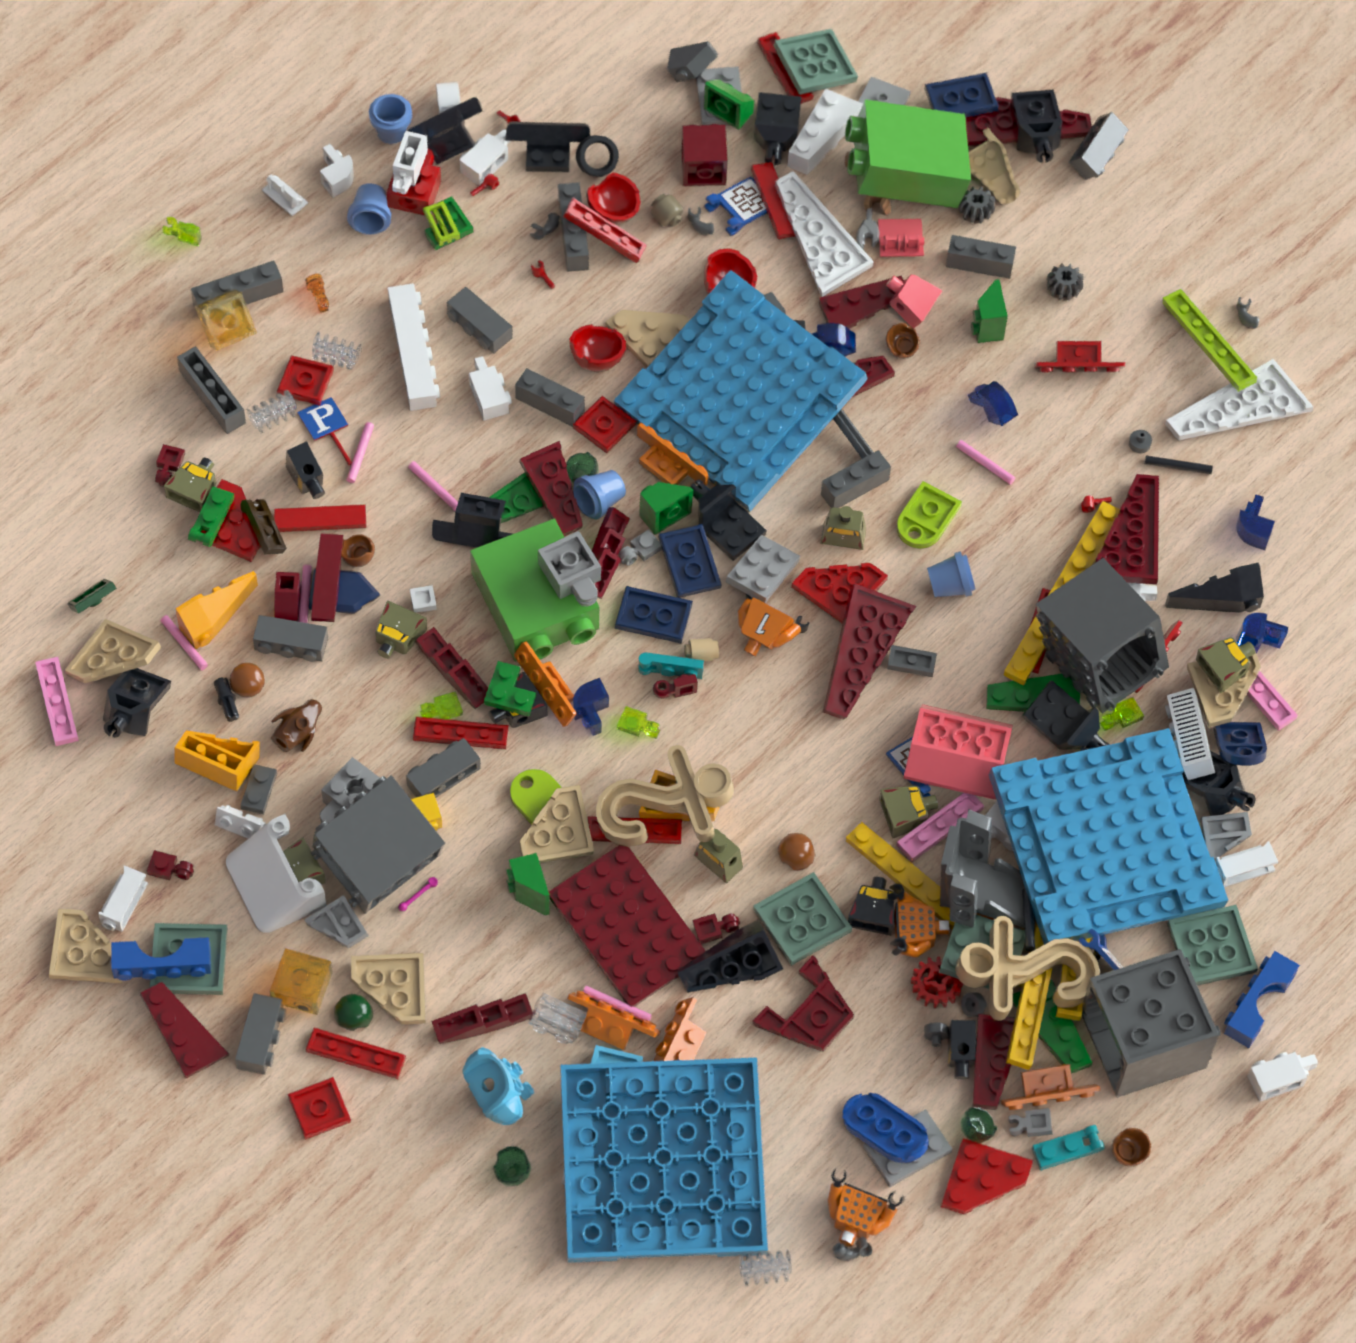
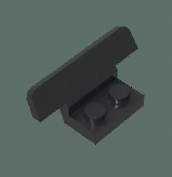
(447, 130)
(547, 143)
(475, 522)

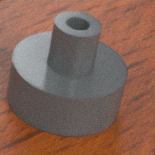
(1140, 441)
(973, 1004)
(936, 1033)

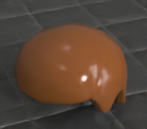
(902, 340)
(358, 550)
(247, 680)
(796, 851)
(1131, 1147)

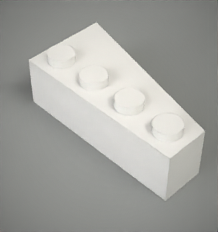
(822, 131)

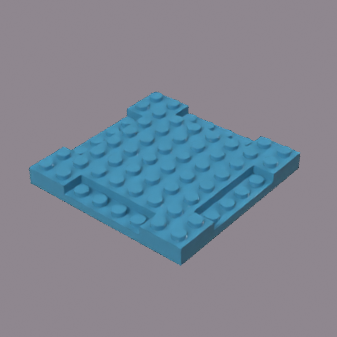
(742, 389)
(1107, 838)
(663, 1159)

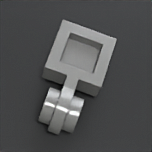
(643, 545)

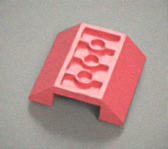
(956, 750)

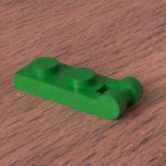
(211, 516)

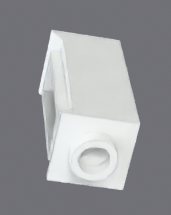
(1246, 864)
(123, 899)

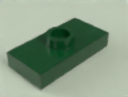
(92, 596)

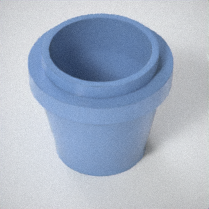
(390, 117)
(369, 210)
(598, 493)
(952, 577)

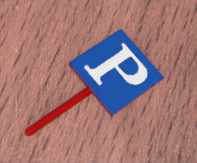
(324, 421)

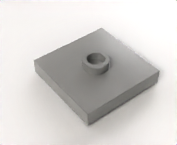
(884, 92)

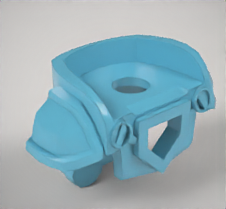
(503, 1102)

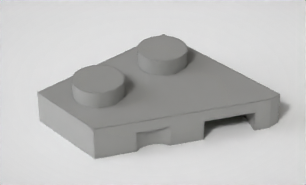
(1225, 832)
(338, 923)

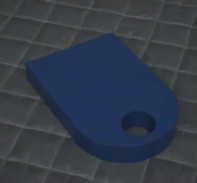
(1241, 742)

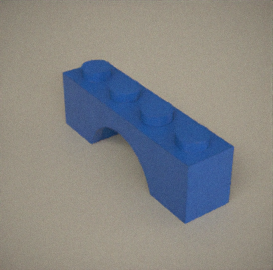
(190, 959)
(1275, 977)

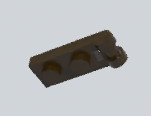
(263, 526)

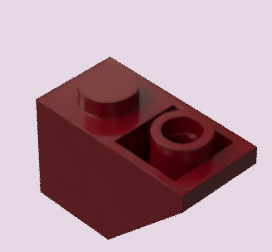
(287, 595)

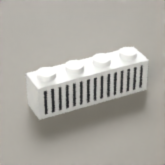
(1190, 733)

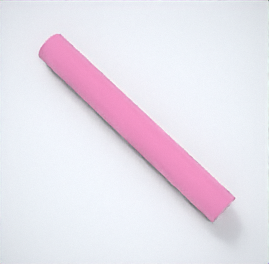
(360, 451)
(984, 461)
(432, 484)
(305, 593)
(184, 643)
(617, 1004)

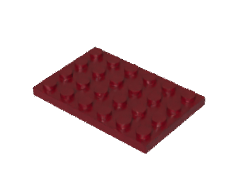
(626, 924)

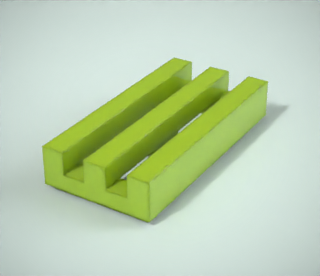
(447, 237)

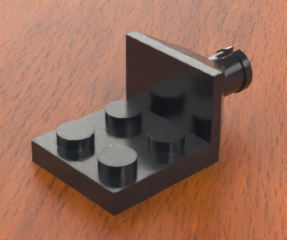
(1037, 122)
(776, 124)
(725, 520)
(131, 702)
(1064, 719)
(1221, 789)

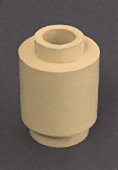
(702, 649)

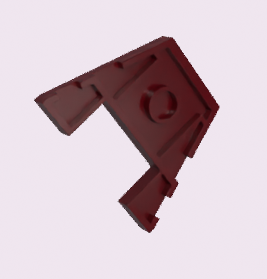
(817, 1019)

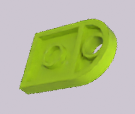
(928, 514)
(533, 799)

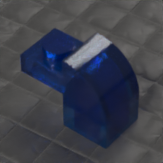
(838, 337)
(995, 401)
(1253, 528)
(1260, 630)
(588, 701)

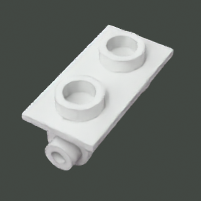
(284, 195)
(233, 821)

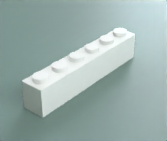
(412, 347)

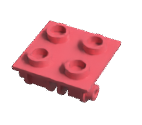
(901, 237)

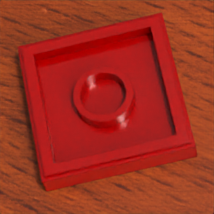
(306, 379)
(604, 424)
(319, 1108)

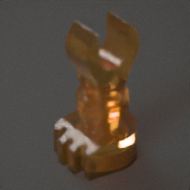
(316, 284)

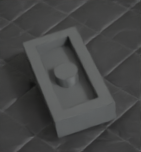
(912, 661)
(258, 789)

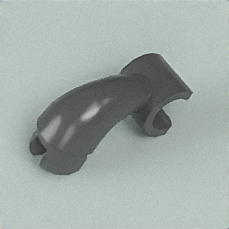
(551, 225)
(701, 227)
(1247, 319)
(862, 1249)

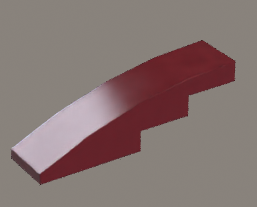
(608, 545)
(327, 578)
(453, 667)
(483, 1019)

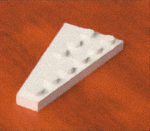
(824, 242)
(1268, 399)

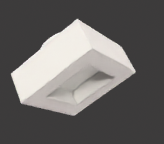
(423, 599)

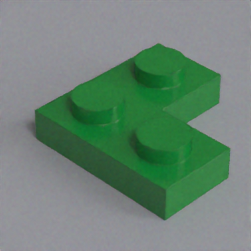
(460, 220)
(504, 694)

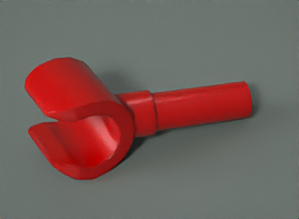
(514, 118)
(489, 181)
(540, 272)
(1088, 503)

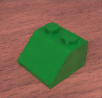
(727, 103)
(990, 315)
(664, 505)
(528, 883)

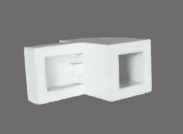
(447, 95)
(339, 173)

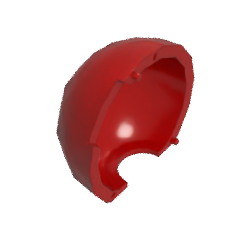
(614, 198)
(723, 261)
(597, 347)

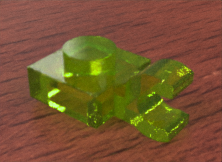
(185, 232)
(444, 706)
(1125, 713)
(635, 721)

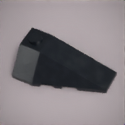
(1232, 593)
(737, 958)

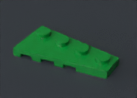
(519, 498)
(1018, 697)
(1060, 1034)

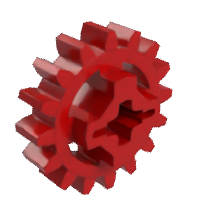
(934, 986)

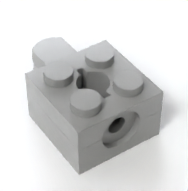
(571, 568)
(345, 786)

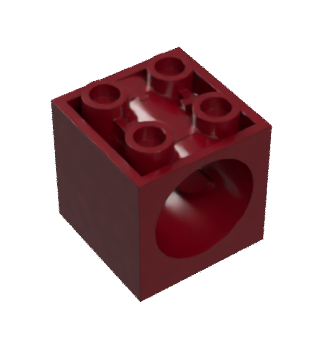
(704, 155)

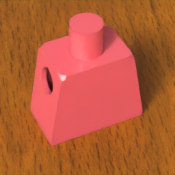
(912, 298)

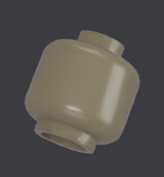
(667, 210)

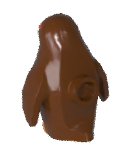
(296, 725)

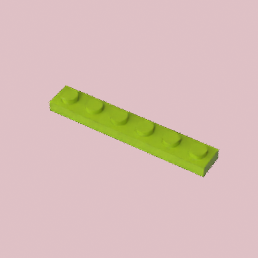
(1209, 340)

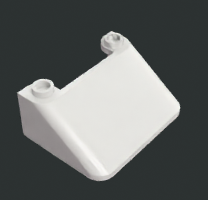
(268, 881)

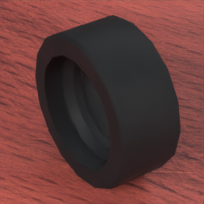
(613, 157)

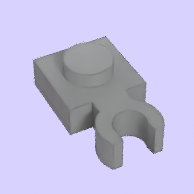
(1035, 1123)

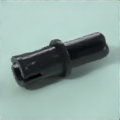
(226, 699)

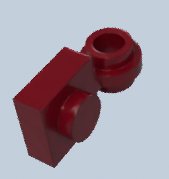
(169, 459)
(681, 686)
(164, 865)
(709, 928)

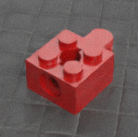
(421, 194)

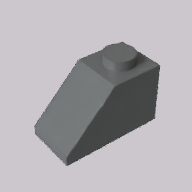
(690, 60)

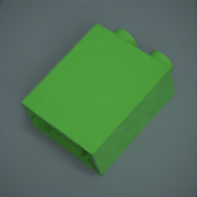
(909, 153)
(522, 596)

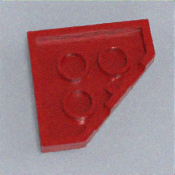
(236, 532)
(831, 586)
(983, 1176)

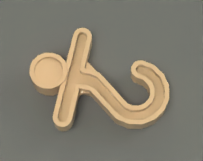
(689, 796)
(1003, 970)

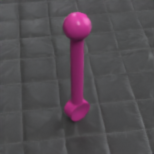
(432, 882)

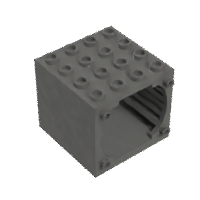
(1102, 636)
(377, 843)
(1149, 1022)

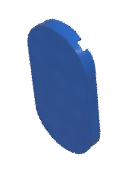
(885, 1127)

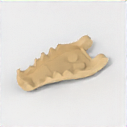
(992, 168)

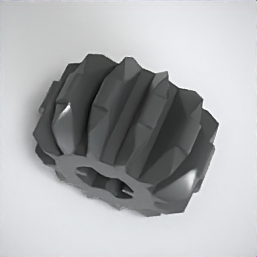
(977, 205)
(1065, 281)

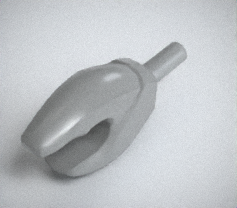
(868, 229)

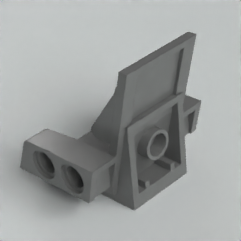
(971, 883)

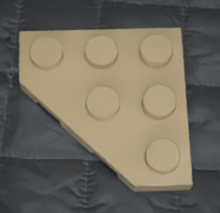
(646, 331)
(111, 652)
(1217, 706)
(560, 828)
(80, 950)
(393, 983)

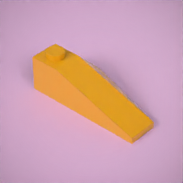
(205, 616)

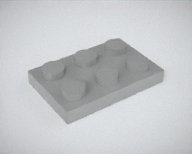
(727, 75)
(762, 569)
(895, 1172)

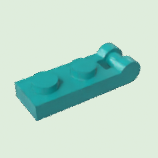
(669, 665)
(1067, 1148)

